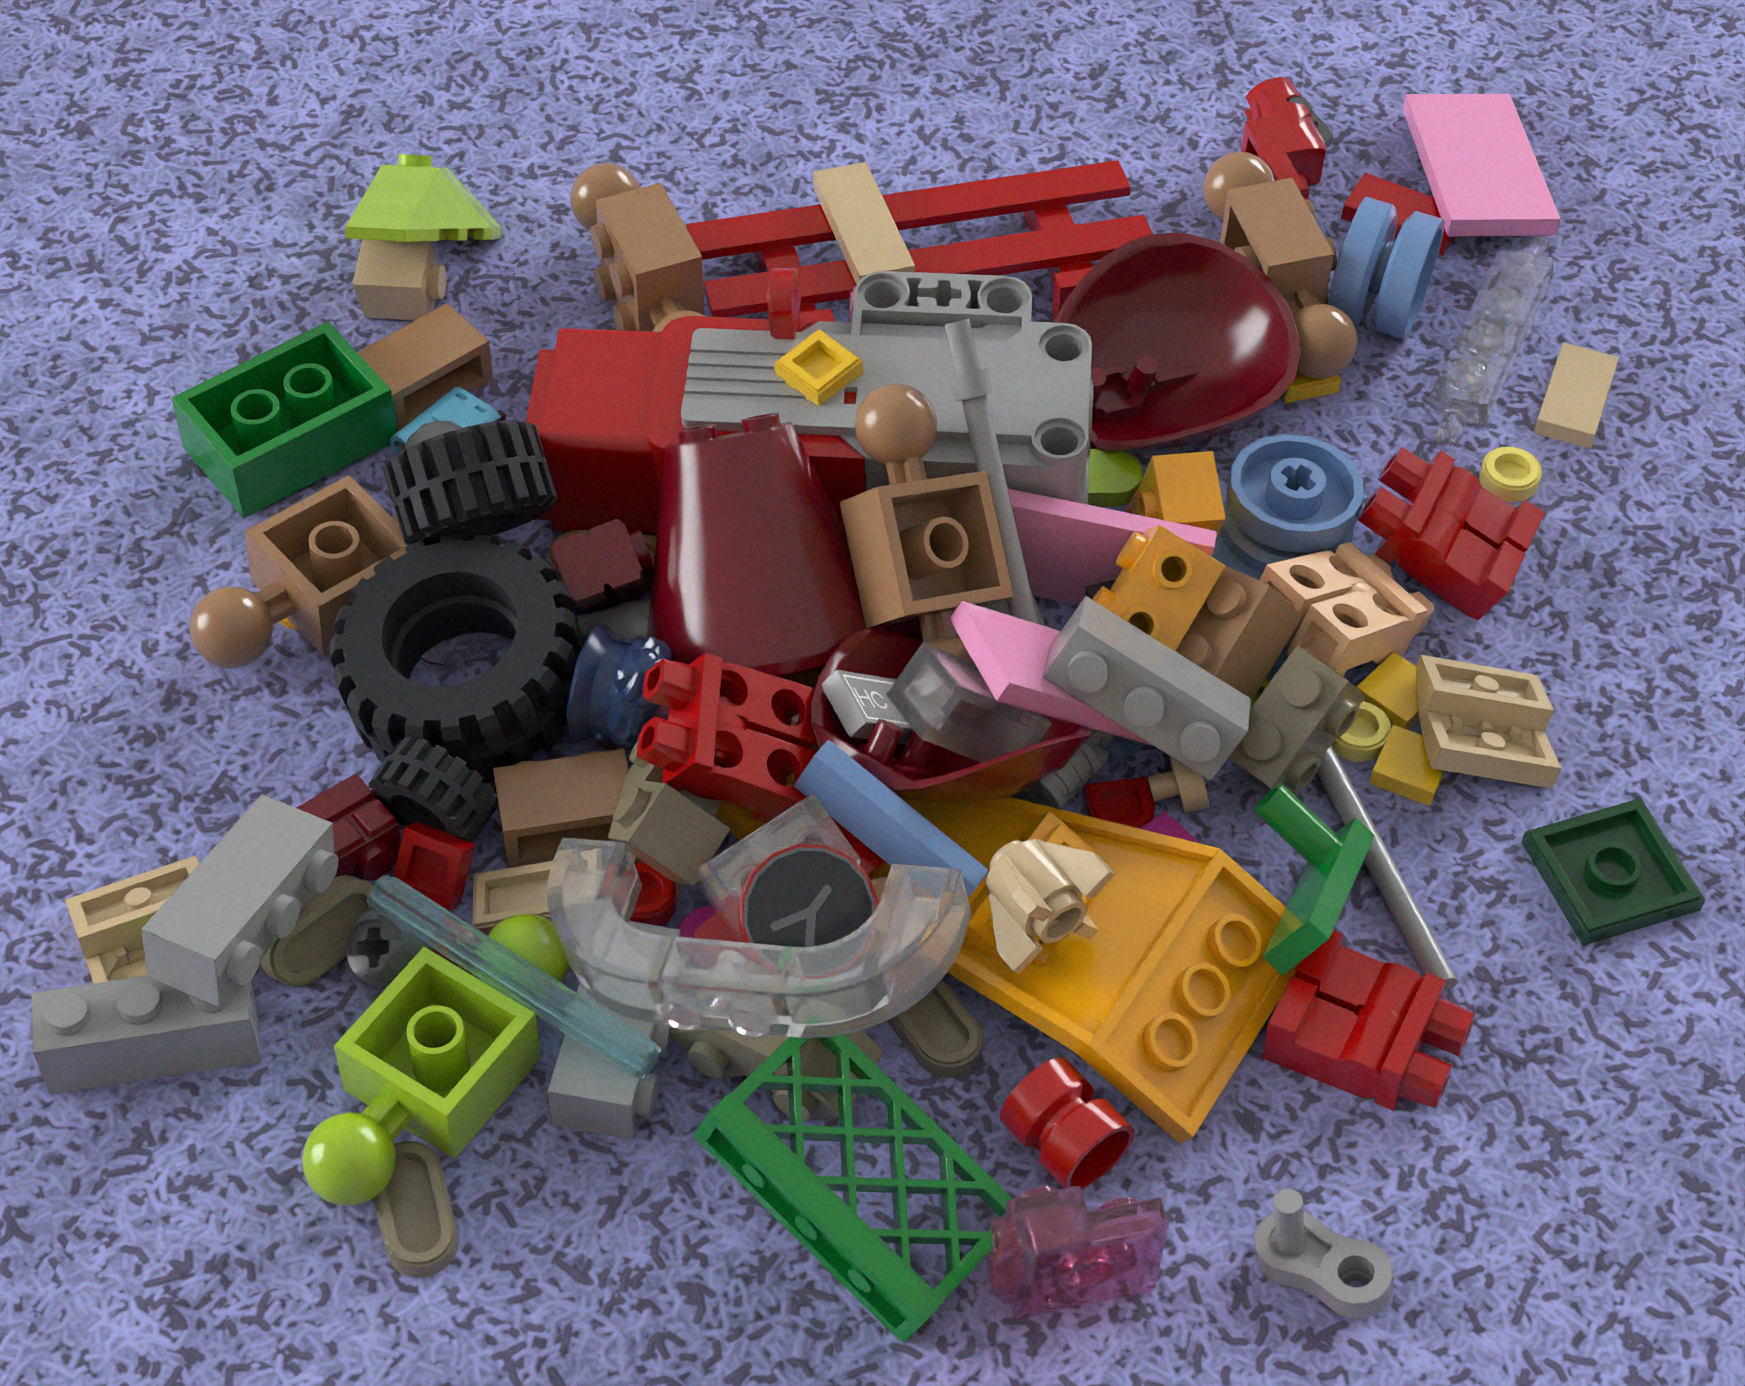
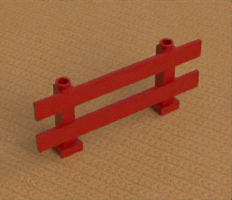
(1041, 196)

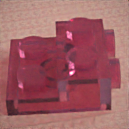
(1064, 1257)

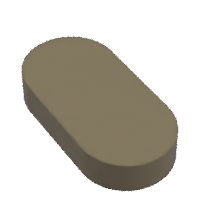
(319, 934)
(940, 1033)
(417, 1213)

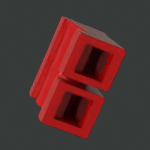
(1449, 530)
(728, 733)
(1365, 1026)

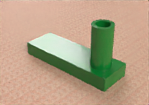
(1325, 881)

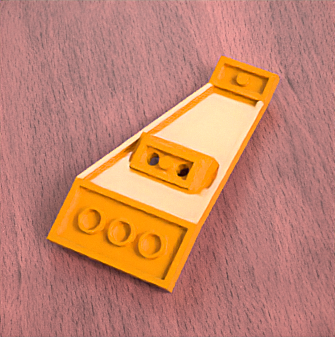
(1166, 983)

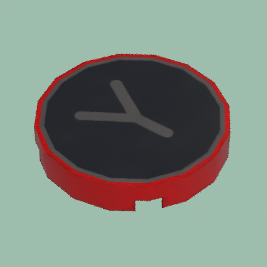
(805, 897)

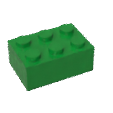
(285, 418)

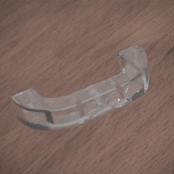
(751, 985)

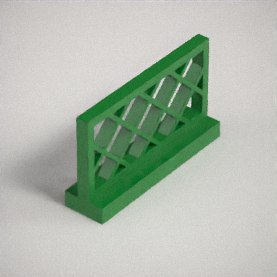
(818, 1215)

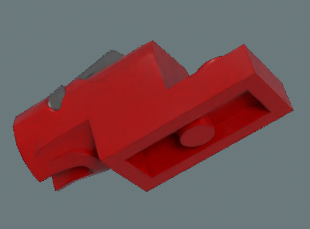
(1286, 133)

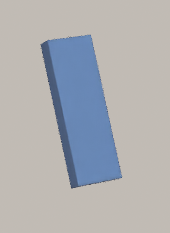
(882, 817)

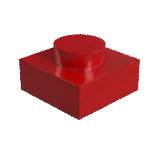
(434, 864)

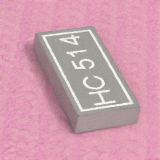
(862, 701)

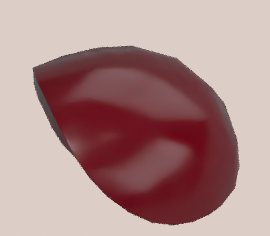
(1181, 341)
(918, 768)

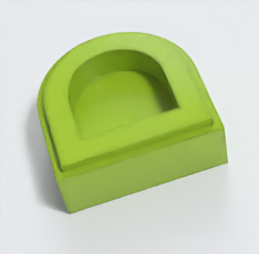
(1112, 478)

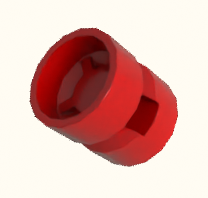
(1058, 1116)

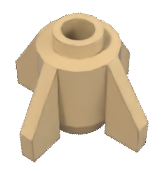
(1039, 892)

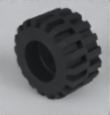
(470, 482)

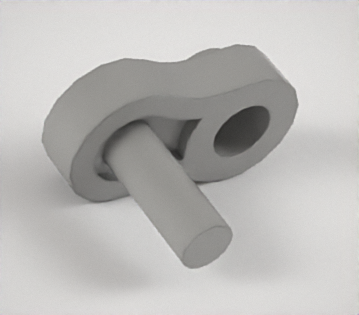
(1310, 1257)

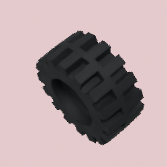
(433, 789)

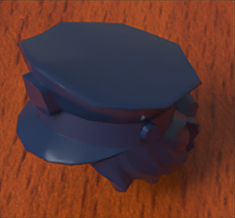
(609, 685)

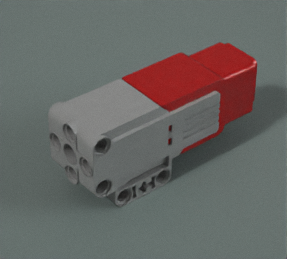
(620, 395)

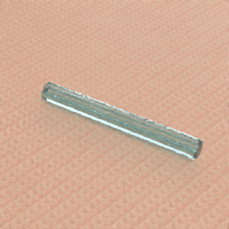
(514, 977)

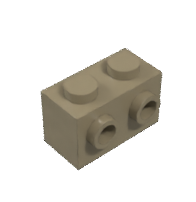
(1296, 722)

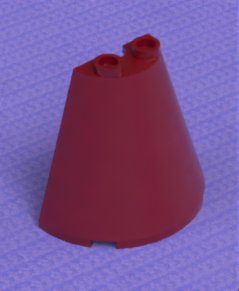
(750, 552)

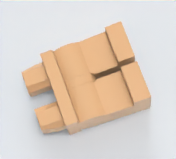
(1348, 607)

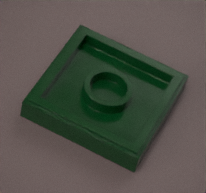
(1612, 871)

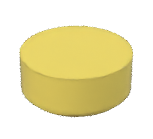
(1510, 473)
(1365, 736)

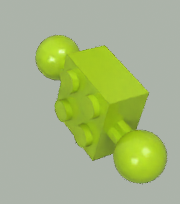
(429, 1059)

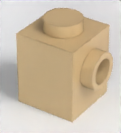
(398, 279)

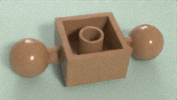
(1281, 237)
(642, 247)
(920, 539)
(304, 570)

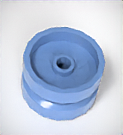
(1376, 266)
(1290, 500)

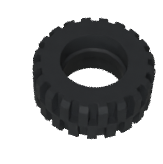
(445, 594)

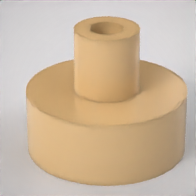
(1183, 783)

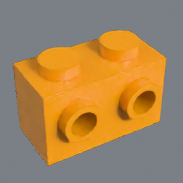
(1181, 491)
(1160, 584)

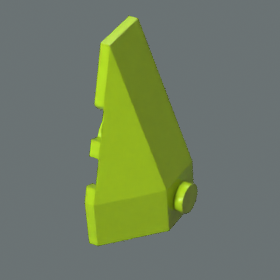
(419, 205)

